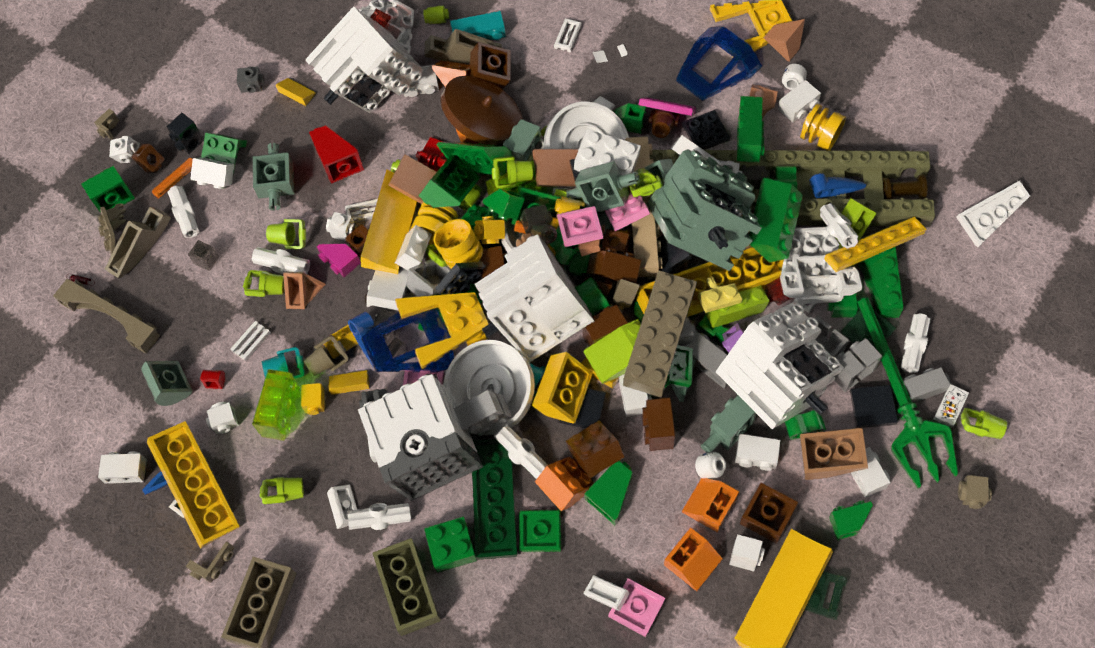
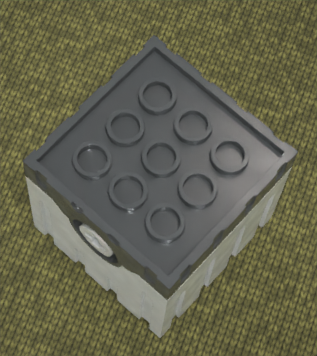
(419, 438)

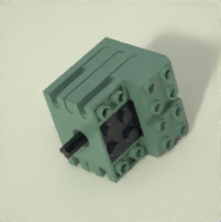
(705, 209)

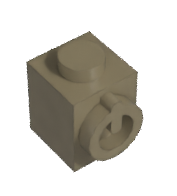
(974, 491)

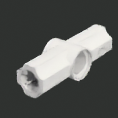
(183, 211)
(838, 226)
(280, 261)
(915, 343)
(520, 450)
(379, 516)

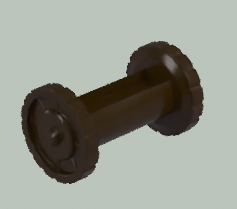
(905, 188)

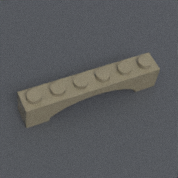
(75, 296)

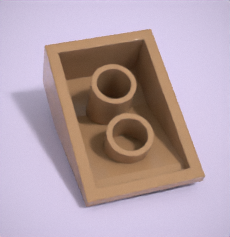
(833, 453)

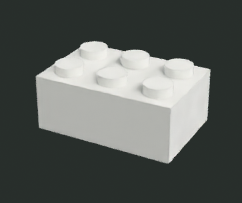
(602, 149)

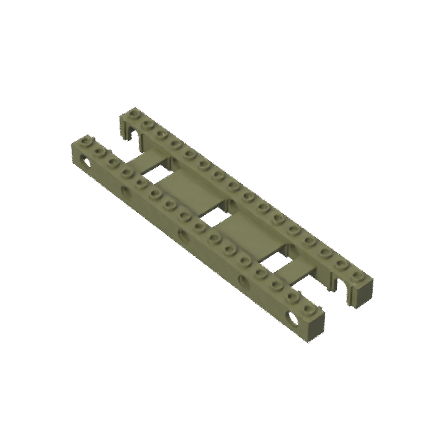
(868, 165)

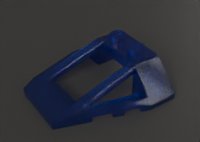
(732, 44)
(380, 353)

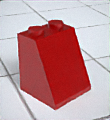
(336, 154)

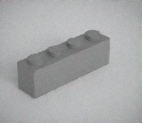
(707, 357)

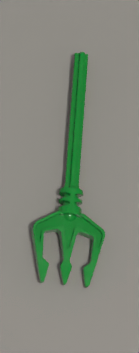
(915, 429)

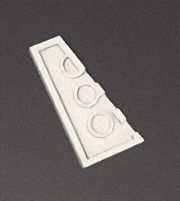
(989, 214)

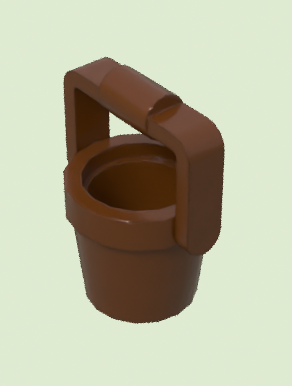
(663, 122)

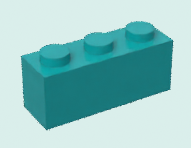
(486, 25)

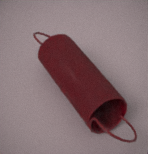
(83, 280)

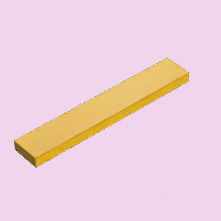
(875, 244)

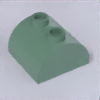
(166, 381)

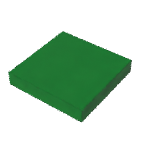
(540, 531)

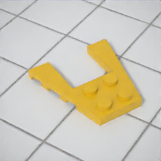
(763, 15)
(460, 313)

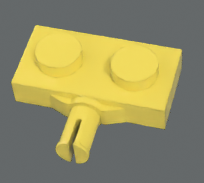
(718, 296)

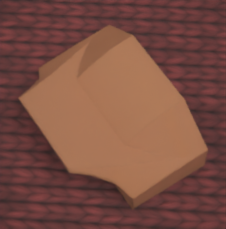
(769, 97)
(592, 246)

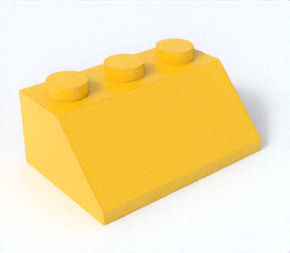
(562, 388)

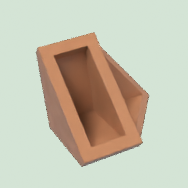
(786, 38)
(300, 289)

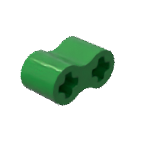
(786, 174)
(563, 254)
(592, 296)
(805, 423)

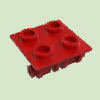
(431, 155)

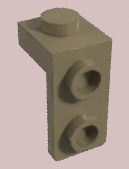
(214, 569)

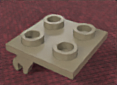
(109, 222)

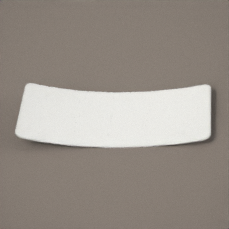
(600, 55)

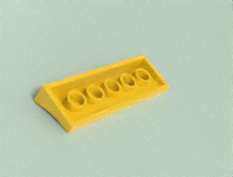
(388, 228)
(192, 484)
(784, 593)

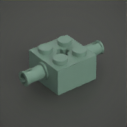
(273, 176)
(603, 186)
(729, 424)

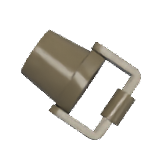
(321, 360)

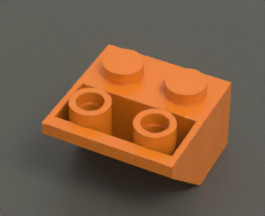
(564, 482)
(711, 503)
(693, 559)

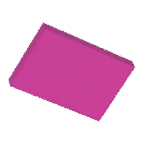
(667, 106)

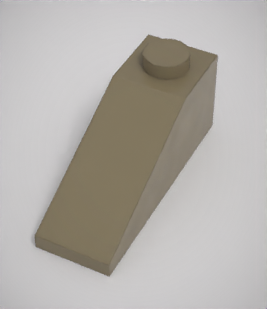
(624, 294)

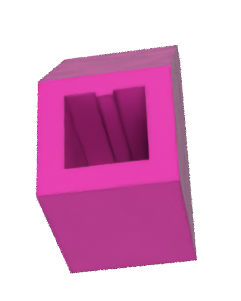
(340, 257)

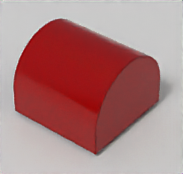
(213, 379)

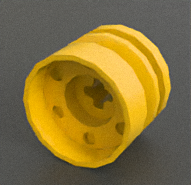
(822, 127)
(433, 218)
(457, 243)

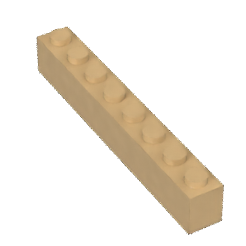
(645, 230)

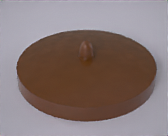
(480, 110)

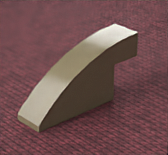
(455, 48)
(137, 241)

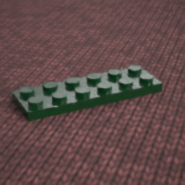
(494, 502)

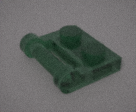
(818, 596)

